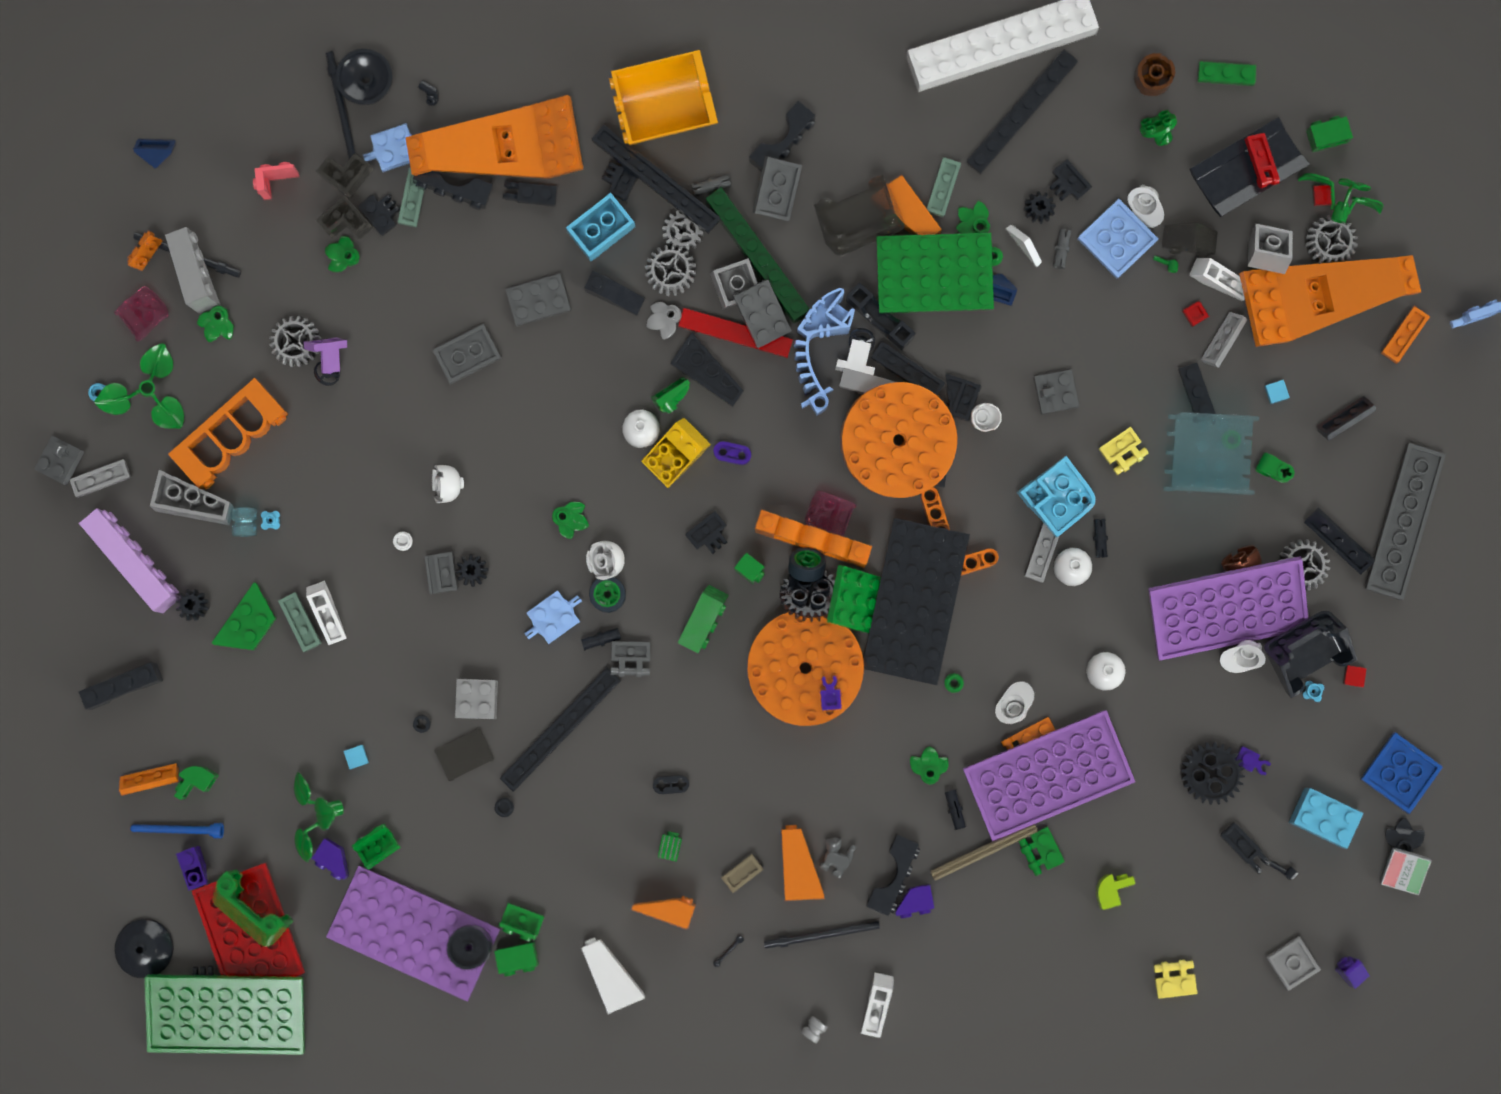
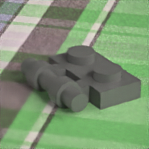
(630, 652)

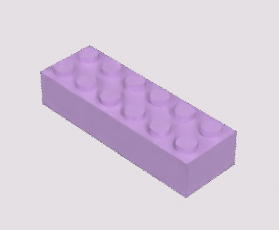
(129, 560)

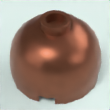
(1247, 557)

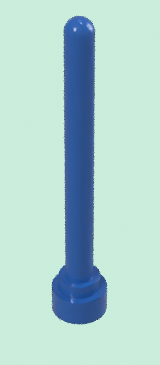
(215, 830)

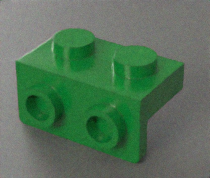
(376, 846)
(521, 921)

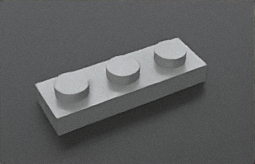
(1224, 339)
(100, 478)
(1041, 555)

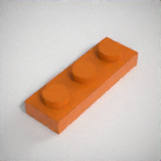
(1405, 334)
(149, 779)

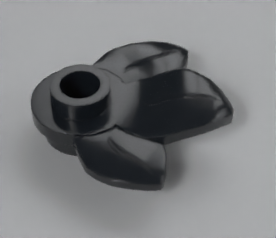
(1405, 835)

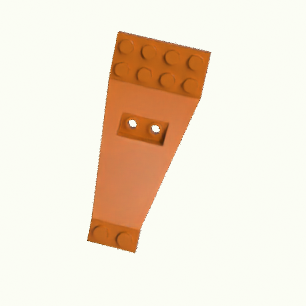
(539, 137)
(1285, 304)

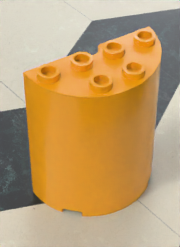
(663, 97)

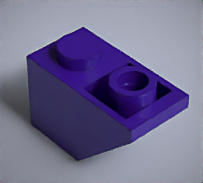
(332, 857)
(193, 867)
(915, 900)
(1352, 971)

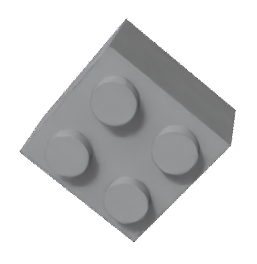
(1270, 248)
(733, 280)
(476, 699)

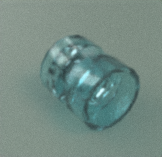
(244, 522)

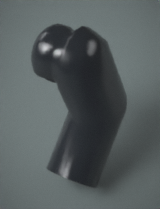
(431, 93)

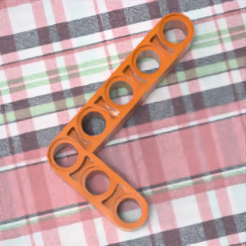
(942, 522)

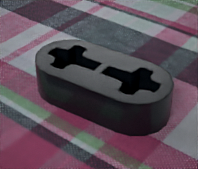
(671, 790)

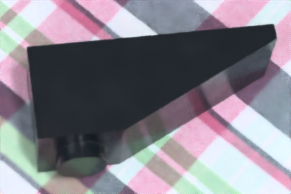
(613, 293)

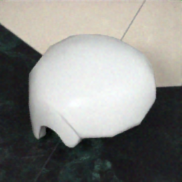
(986, 417)

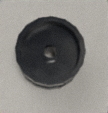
(480, 942)

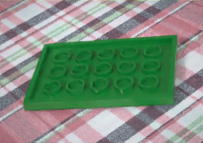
(935, 273)

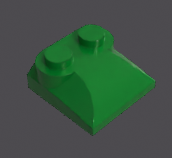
(671, 395)

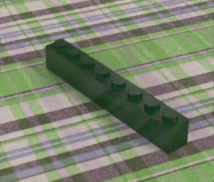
(758, 255)

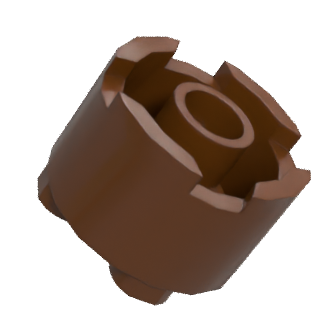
(1158, 65)

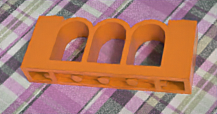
(193, 466)
(811, 537)

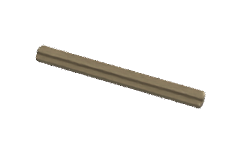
(982, 852)

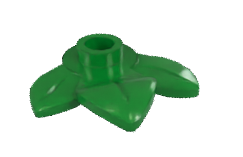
(972, 218)
(339, 254)
(215, 327)
(573, 519)
(929, 763)

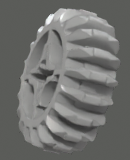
(1324, 238)
(676, 255)
(289, 345)
(1311, 568)

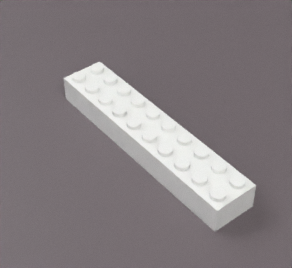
(1001, 42)

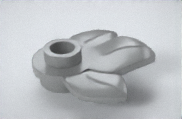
(661, 321)

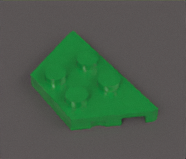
(247, 622)

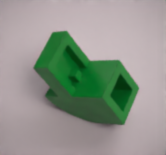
(195, 776)

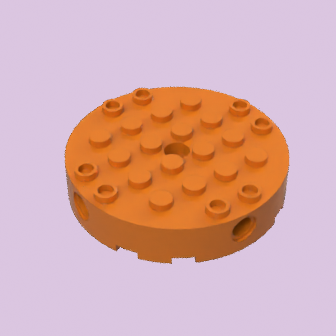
(926, 432)
(777, 675)

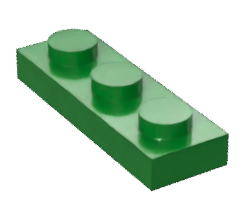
(1226, 73)

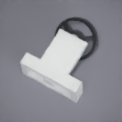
(858, 353)

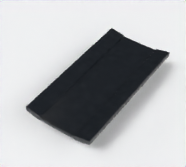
(1229, 175)

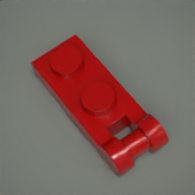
(1262, 160)

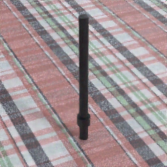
(332, 67)
(220, 267)
(784, 941)

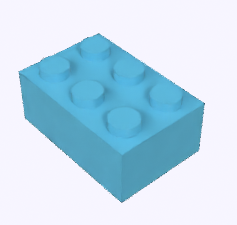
(600, 227)
(1326, 818)

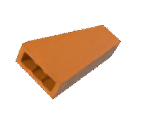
(914, 213)
(799, 872)

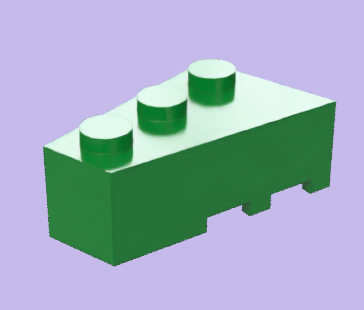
(703, 619)

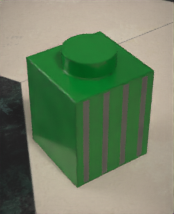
(670, 846)

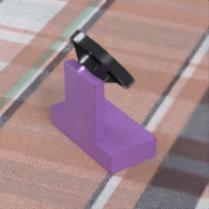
(329, 357)

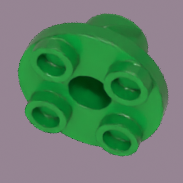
(1159, 127)

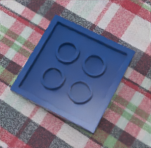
(1401, 773)

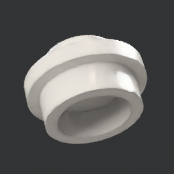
(402, 541)

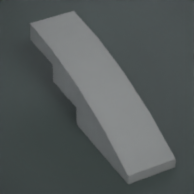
(860, 381)

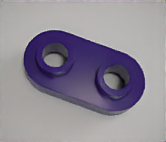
(732, 453)

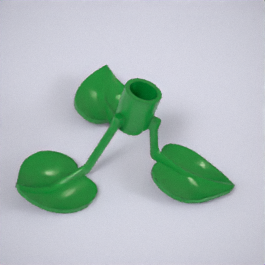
(1342, 209)
(168, 412)
(324, 811)

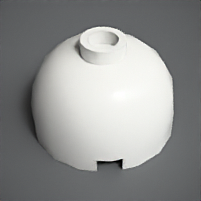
(641, 428)
(446, 483)
(605, 559)
(1073, 566)
(1105, 671)

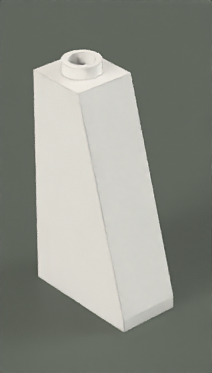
(610, 976)

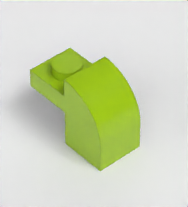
(1107, 889)

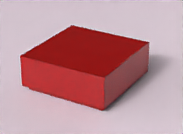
(1322, 195)
(1195, 313)
(1354, 676)

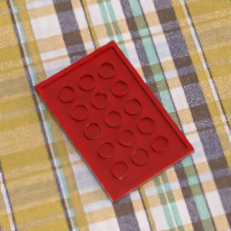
(232, 947)

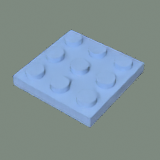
(1117, 238)

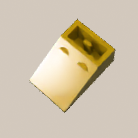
(675, 452)

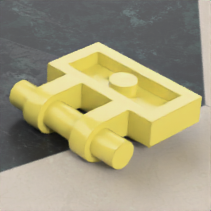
(1119, 446)
(1178, 985)

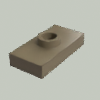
(742, 873)

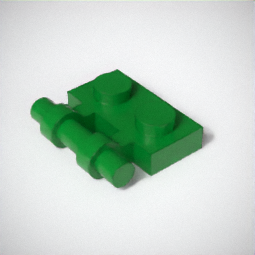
(1047, 849)

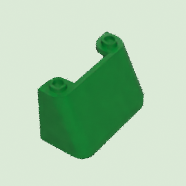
(263, 931)

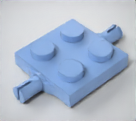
(390, 148)
(1477, 313)
(553, 617)

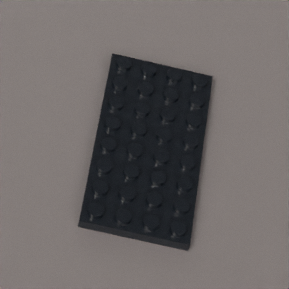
(915, 601)

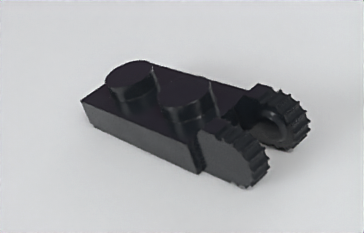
(531, 193)
(1244, 846)

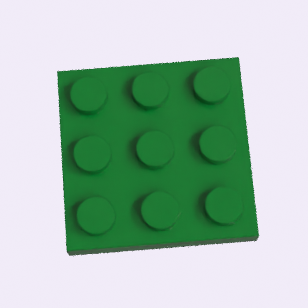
(853, 599)

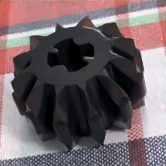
(1032, 206)
(465, 569)
(197, 609)

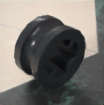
(415, 723)

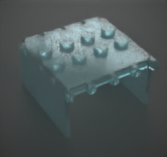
(1211, 453)

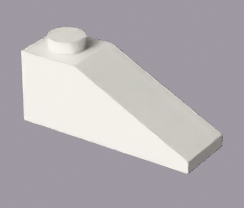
(1217, 277)
(325, 612)
(877, 1004)

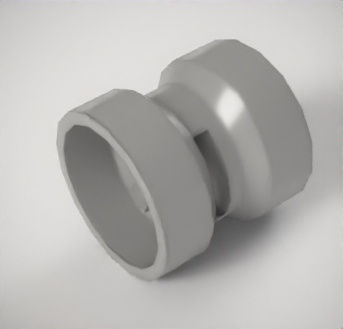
(814, 1029)

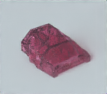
(142, 312)
(829, 513)

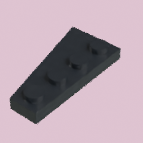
(703, 368)

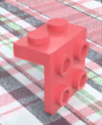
(267, 173)

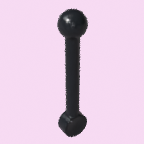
(739, 939)

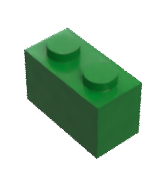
(1329, 133)
(750, 569)
(516, 958)

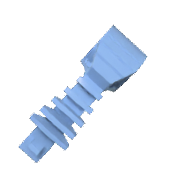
(822, 320)

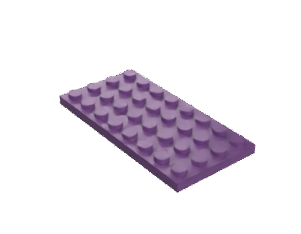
(1228, 608)
(1048, 775)
(405, 931)

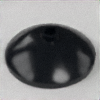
(359, 66)
(156, 946)

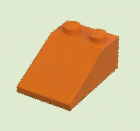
(673, 910)

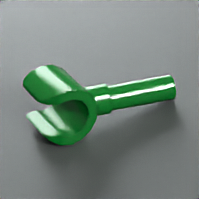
(1172, 264)

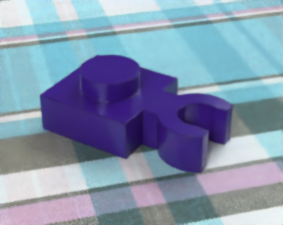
(830, 698)
(1251, 761)

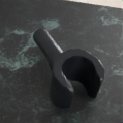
(1290, 873)

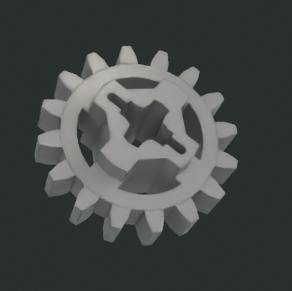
(675, 226)

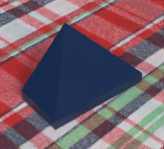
(154, 151)
(1003, 290)

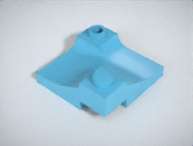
(1058, 496)

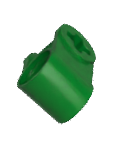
(1271, 467)

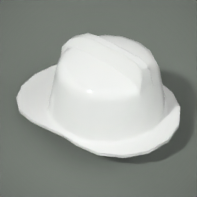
(1146, 205)
(1244, 657)
(1015, 703)

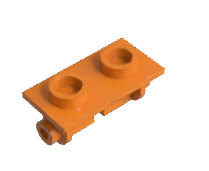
(141, 255)

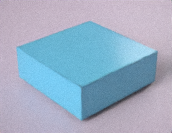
(1277, 392)
(356, 757)

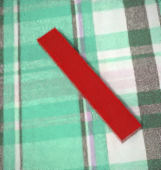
(730, 332)

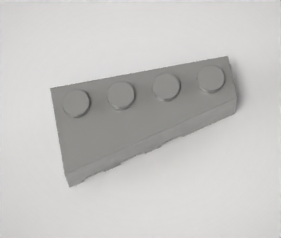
(191, 270)
(186, 500)

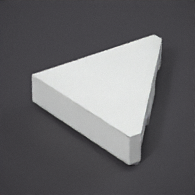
(1025, 244)

